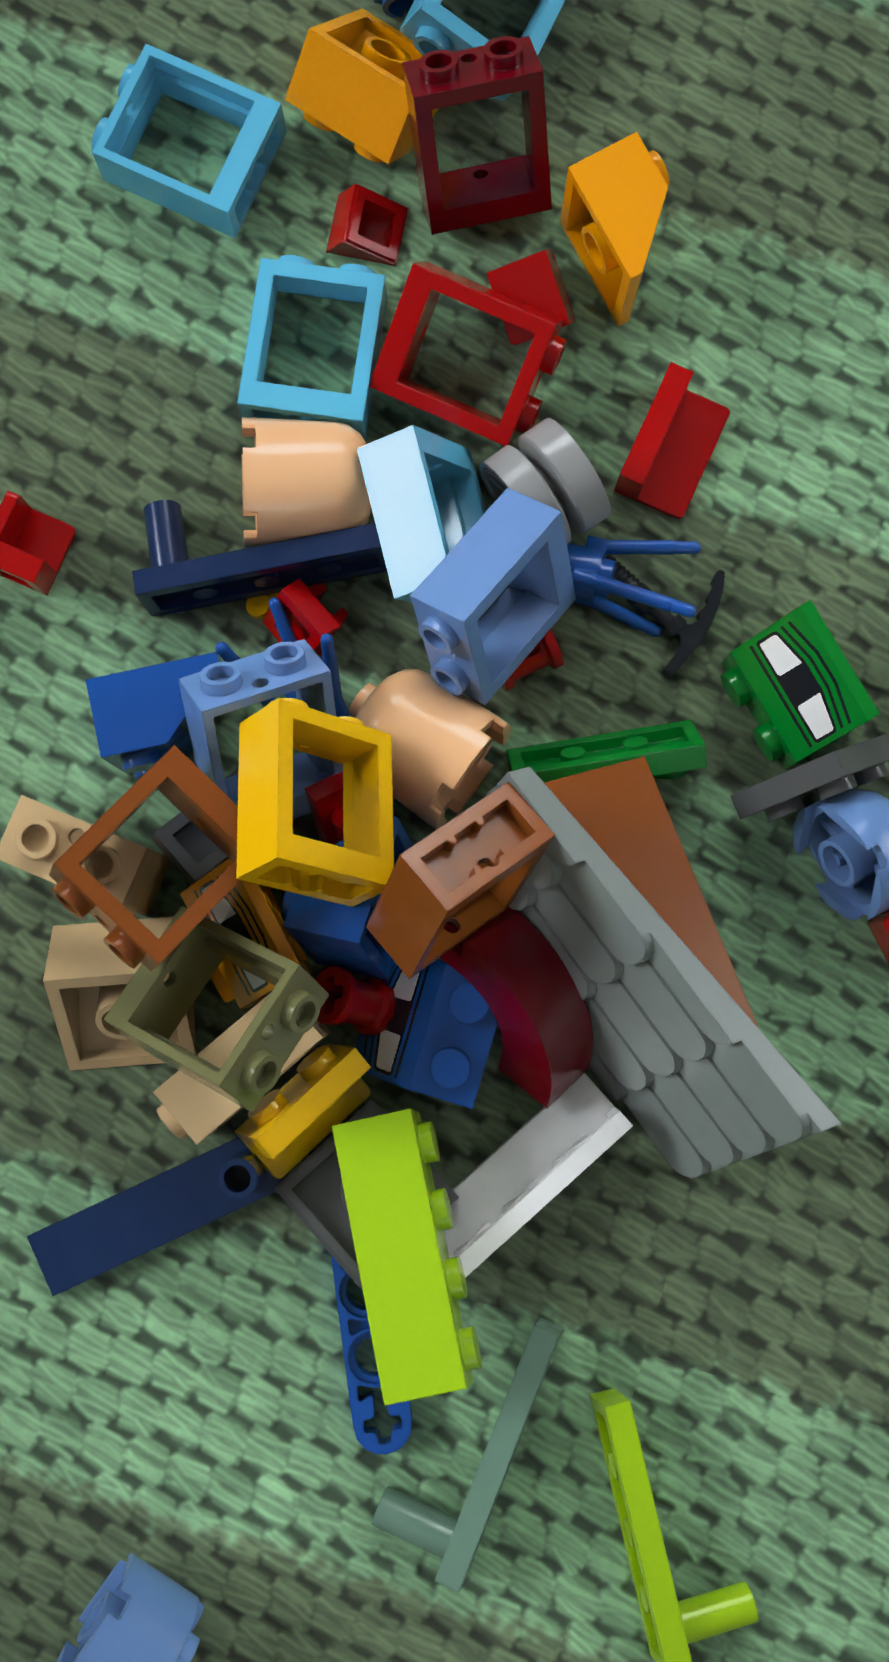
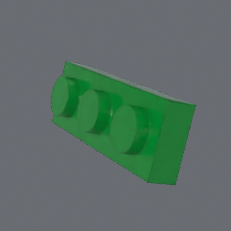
(668, 749)

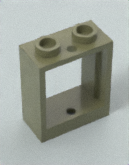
(152, 1010)

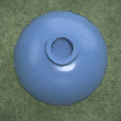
(852, 849)

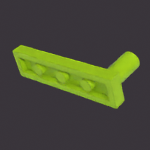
(667, 1622)

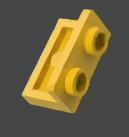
(304, 1110)

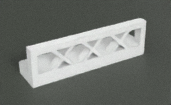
(531, 1170)

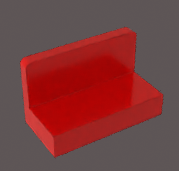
(672, 446)

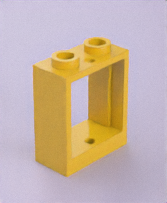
(265, 837)

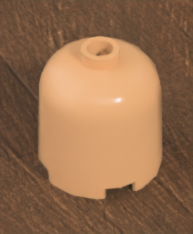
(301, 479)
(435, 741)

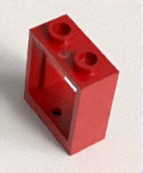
(409, 329)

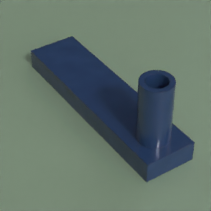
(185, 584)
(150, 1214)

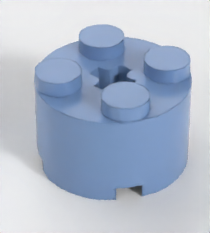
(137, 1619)

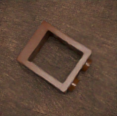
(204, 806)
(458, 876)

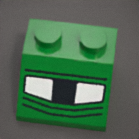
(796, 687)

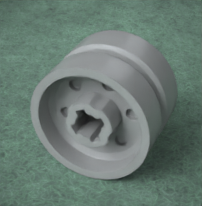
(552, 472)

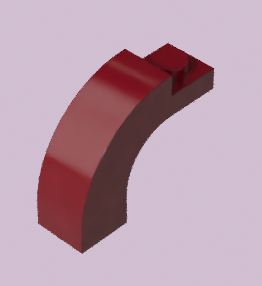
(533, 1000)

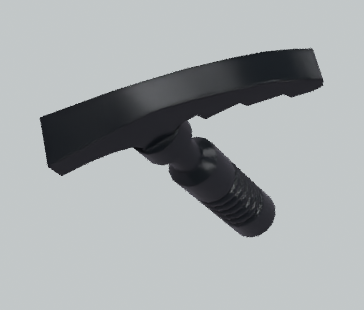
(687, 635)

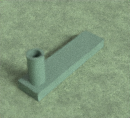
(459, 1538)

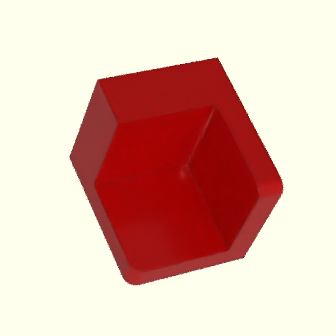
(537, 283)
(31, 544)

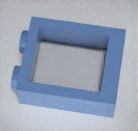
(511, 545)
(250, 680)

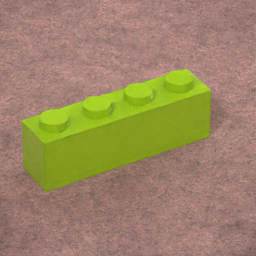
(404, 1256)

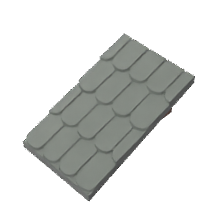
(656, 975)

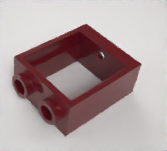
(491, 189)

